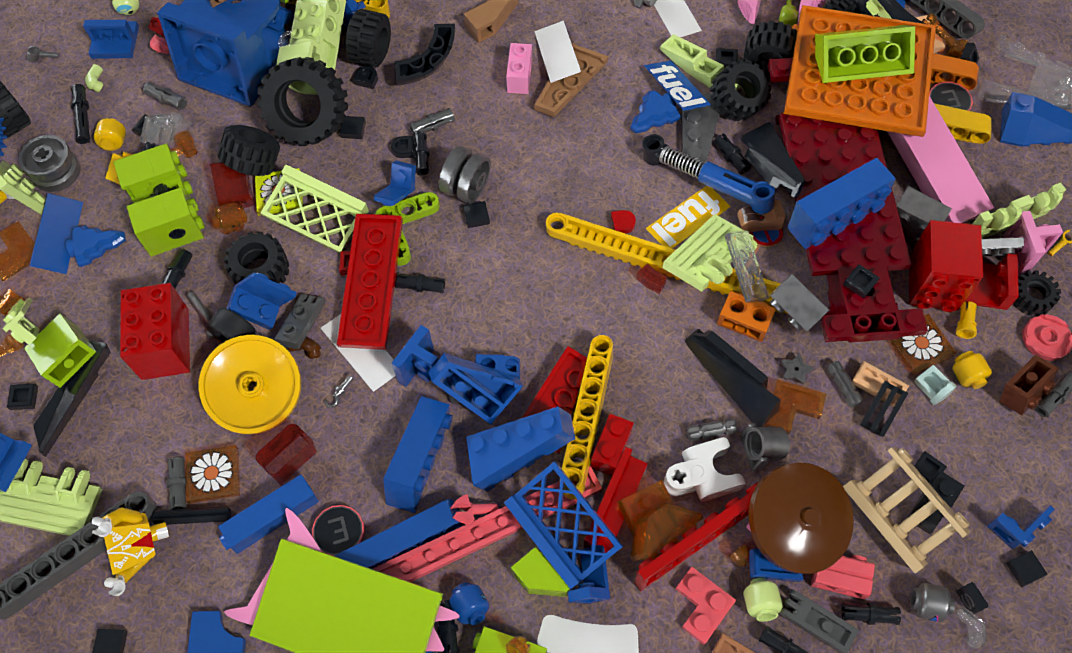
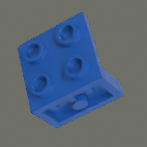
(259, 299)

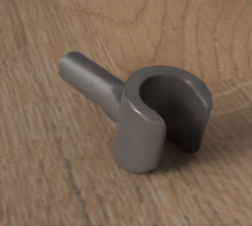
(34, 53)

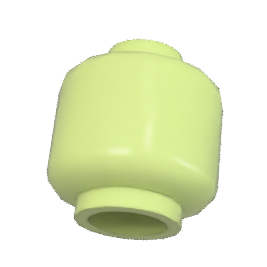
(763, 599)

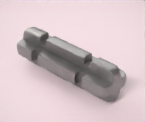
(844, 383)
(711, 429)

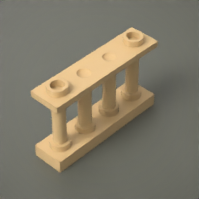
(897, 533)

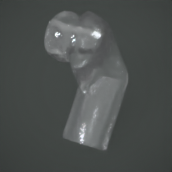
(976, 627)

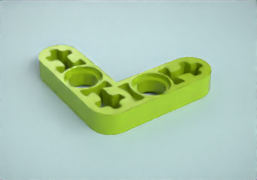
(416, 214)

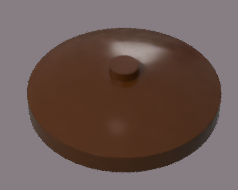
(801, 518)

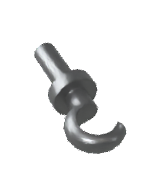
(339, 390)

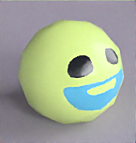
(126, 7)

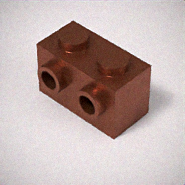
(1028, 385)

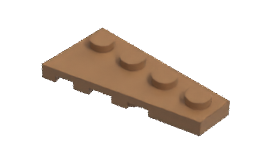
(561, 92)

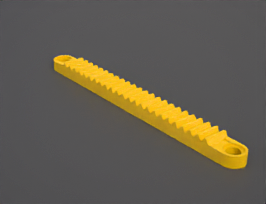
(631, 250)

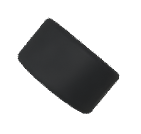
(228, 325)

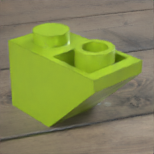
(538, 575)

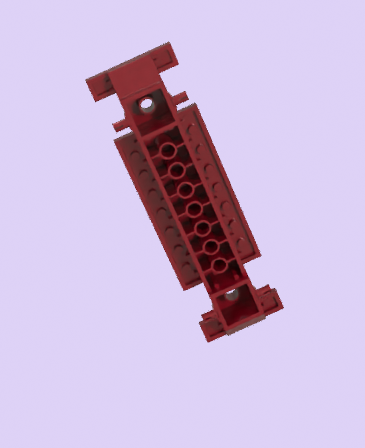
(822, 155)

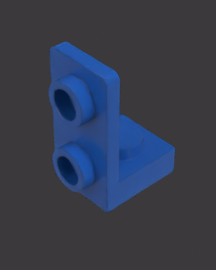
(401, 184)
(1010, 532)
(595, 584)

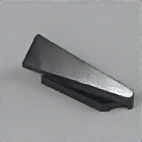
(772, 160)
(736, 376)
(67, 400)

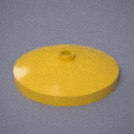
(227, 378)

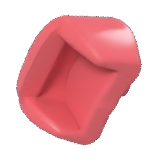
(159, 44)

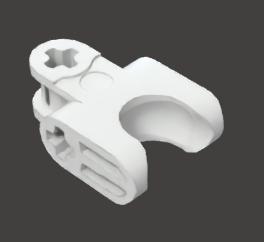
(700, 475)

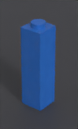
(266, 515)

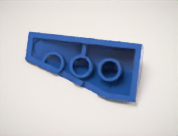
(1034, 121)

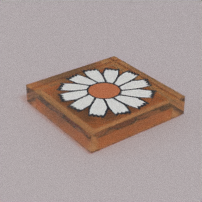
(923, 350)
(212, 474)

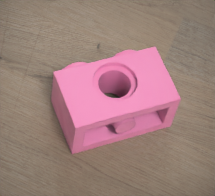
(519, 68)

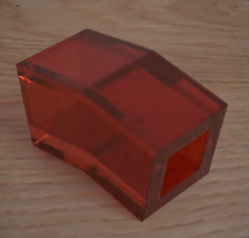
(651, 278)

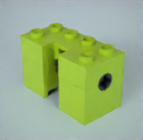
(162, 205)

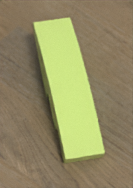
(692, 60)

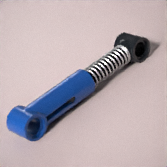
(758, 195)

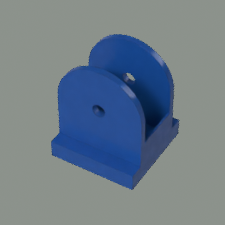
(222, 46)

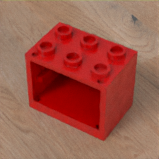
(945, 265)
(154, 331)

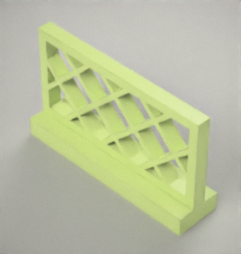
(319, 190)

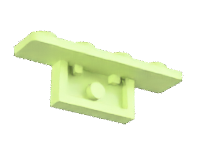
(20, 326)

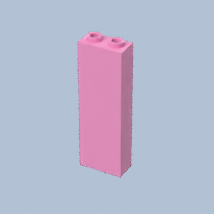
(943, 169)

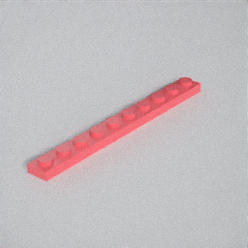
(476, 536)

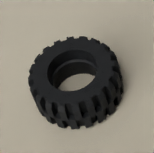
(278, 113)

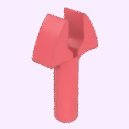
(472, 509)

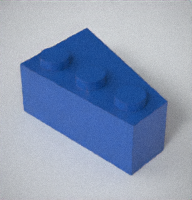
(475, 385)

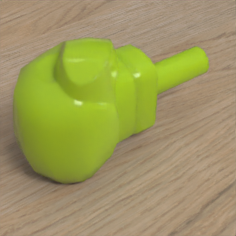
(789, 14)

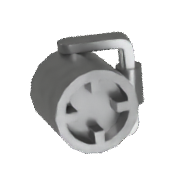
(764, 445)

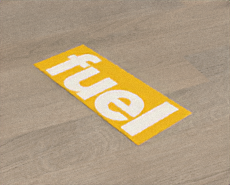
(687, 217)

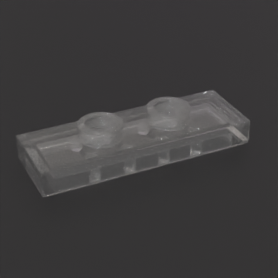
(746, 266)

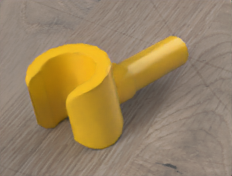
(1060, 244)

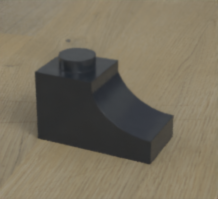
(949, 491)

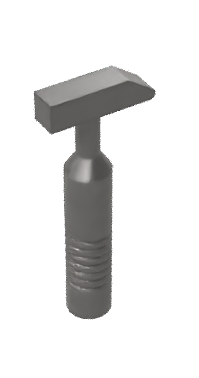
(201, 310)

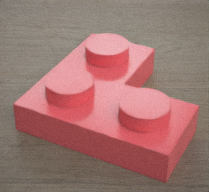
(710, 601)

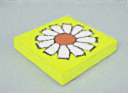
(265, 186)

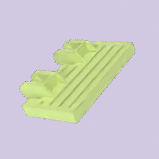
(1006, 217)
(704, 254)
(50, 503)

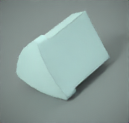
(934, 385)

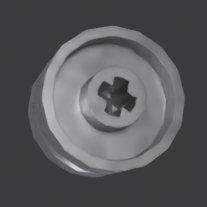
(49, 163)
(464, 174)

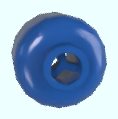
(469, 603)

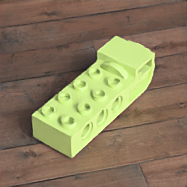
(314, 35)

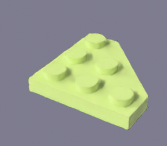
(19, 187)

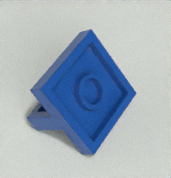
(111, 38)
(415, 358)
(11, 458)

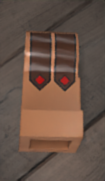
(754, 222)

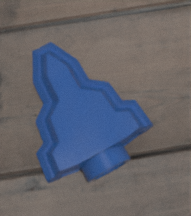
(655, 111)
(92, 243)

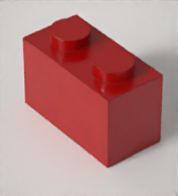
(611, 444)

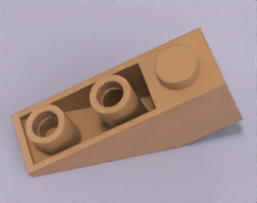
(488, 18)

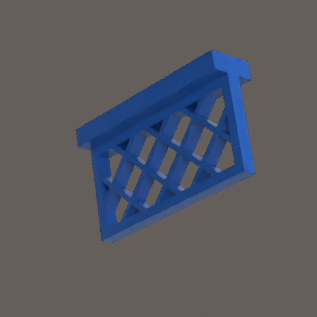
(544, 538)

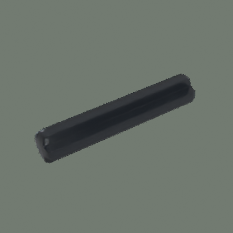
(192, 515)

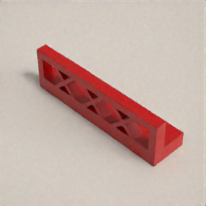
(622, 484)

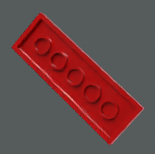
(370, 282)
(693, 540)

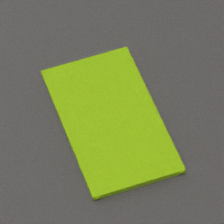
(341, 607)

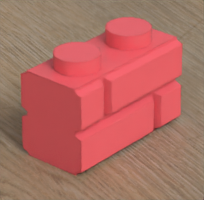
(847, 577)

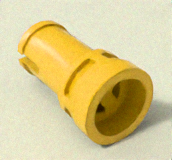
(967, 321)

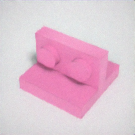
(1036, 240)

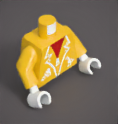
(127, 543)

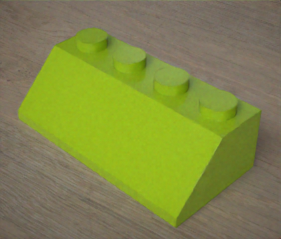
(865, 53)

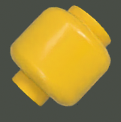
(109, 134)
(971, 370)

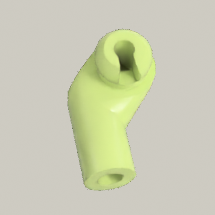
(92, 78)

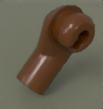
(311, 346)

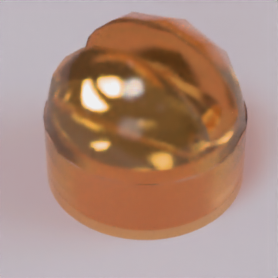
(740, 555)
(518, 645)

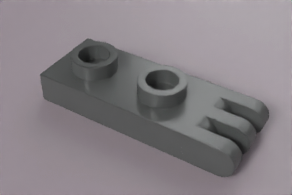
(300, 321)
(819, 622)

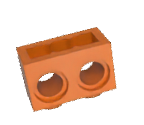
(743, 321)

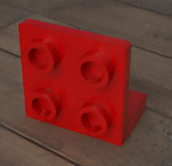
(998, 286)

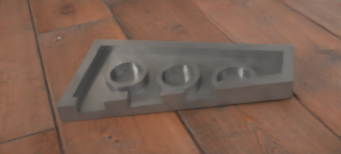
(699, 129)

